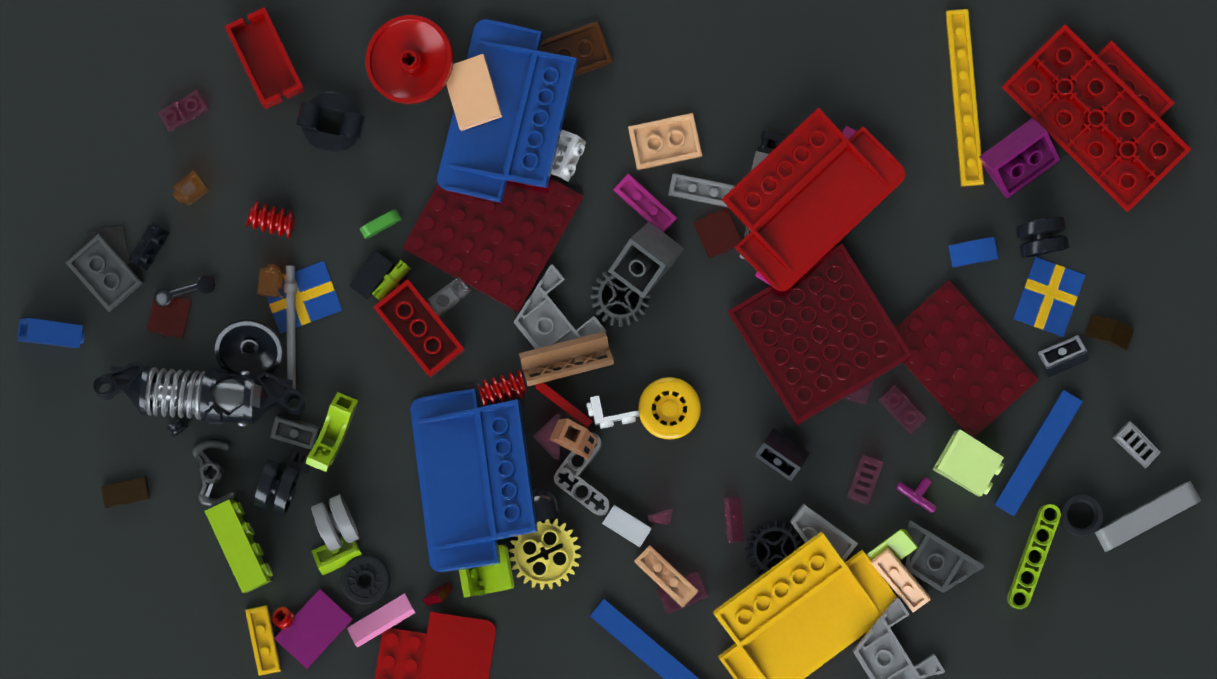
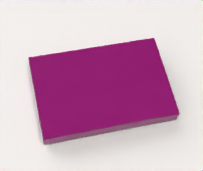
(314, 628)

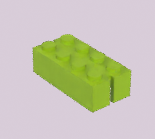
(238, 545)

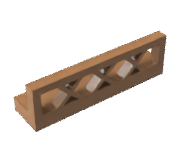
(565, 356)

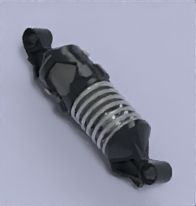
(208, 395)

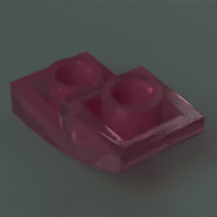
(183, 111)
(902, 410)

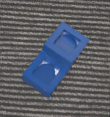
(973, 252)

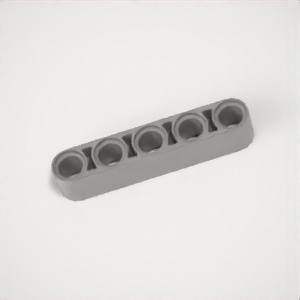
(1147, 516)

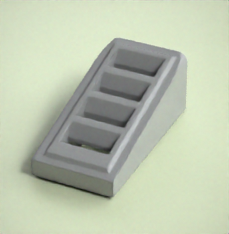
(1129, 426)

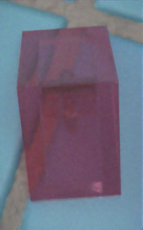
(544, 435)

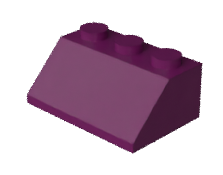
(1020, 157)

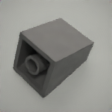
(645, 259)

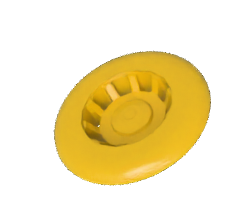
(669, 408)

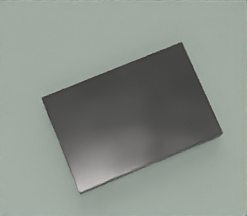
(104, 273)

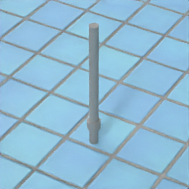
(290, 289)

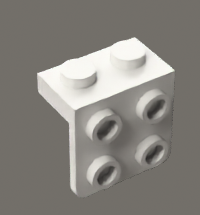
(594, 410)

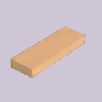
(666, 576)
(900, 579)

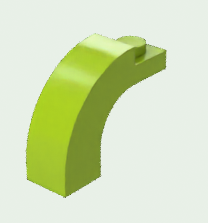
(333, 432)

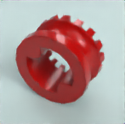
(286, 622)

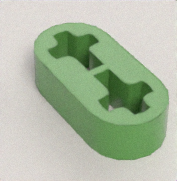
(380, 224)

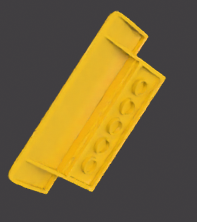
(802, 612)

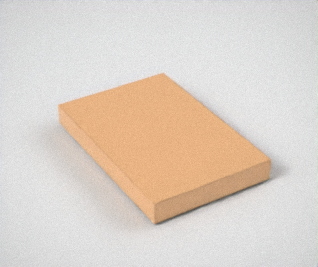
(473, 93)
(665, 141)

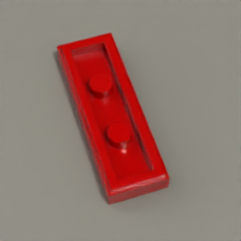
(564, 405)

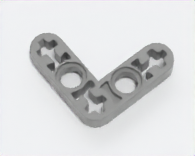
(574, 473)

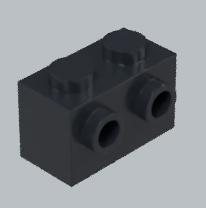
(782, 454)

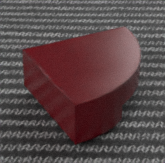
(438, 594)

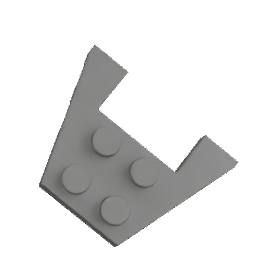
(542, 320)
(884, 656)

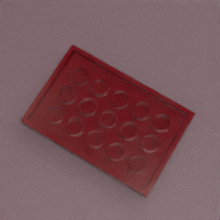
(962, 360)

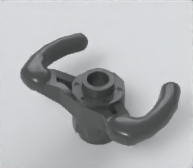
(211, 472)

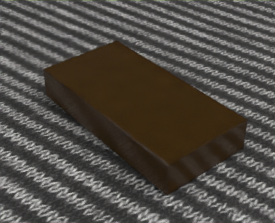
(125, 492)

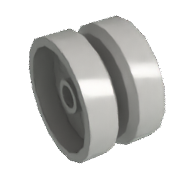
(333, 523)

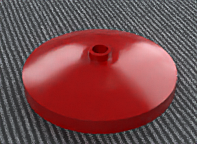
(394, 48)

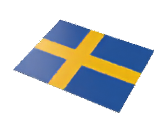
(1049, 297)
(313, 299)

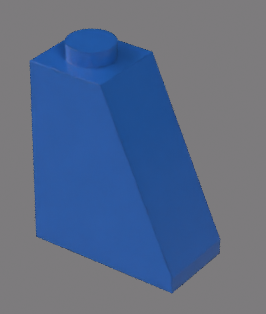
(50, 333)

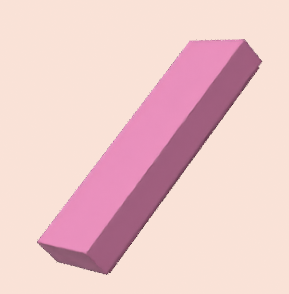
(380, 620)

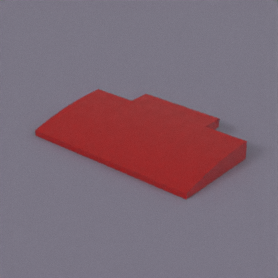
(1100, 114)

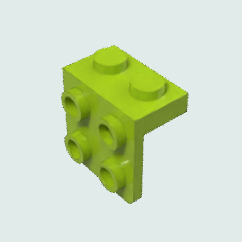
(488, 578)

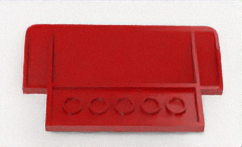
(809, 197)
(449, 650)

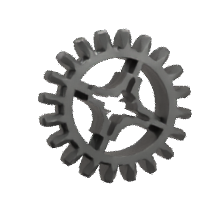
(604, 308)

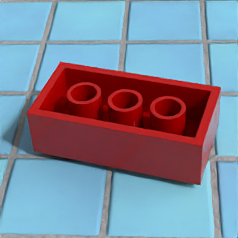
(419, 328)

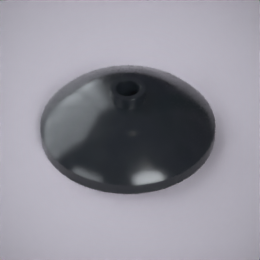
(237, 356)

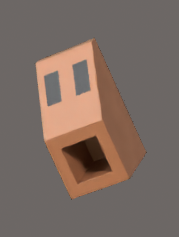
(574, 437)

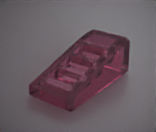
(871, 461)

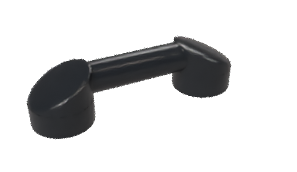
(204, 284)

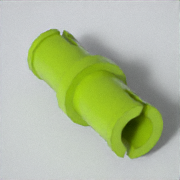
(391, 281)

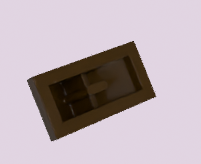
(1109, 331)

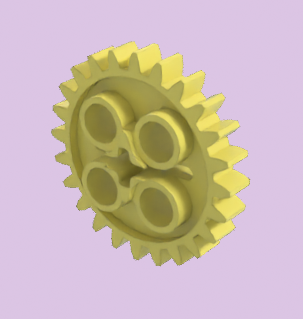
(553, 571)

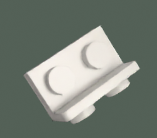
(567, 155)

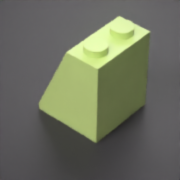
(969, 463)

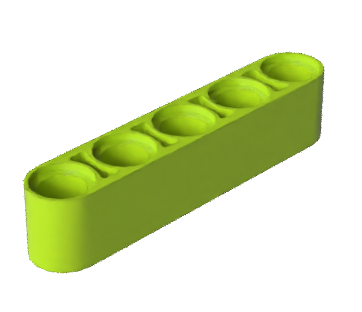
(1042, 548)

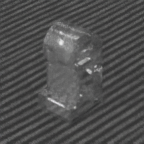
(448, 296)

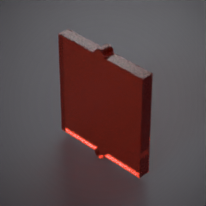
(717, 233)
(169, 319)

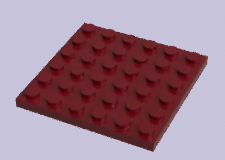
(494, 243)
(820, 335)

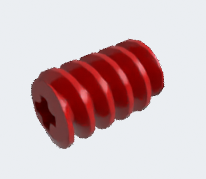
(271, 219)
(502, 389)

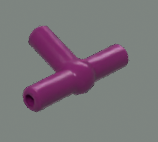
(917, 496)

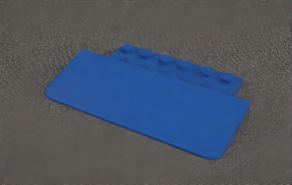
(533, 100)
(471, 477)

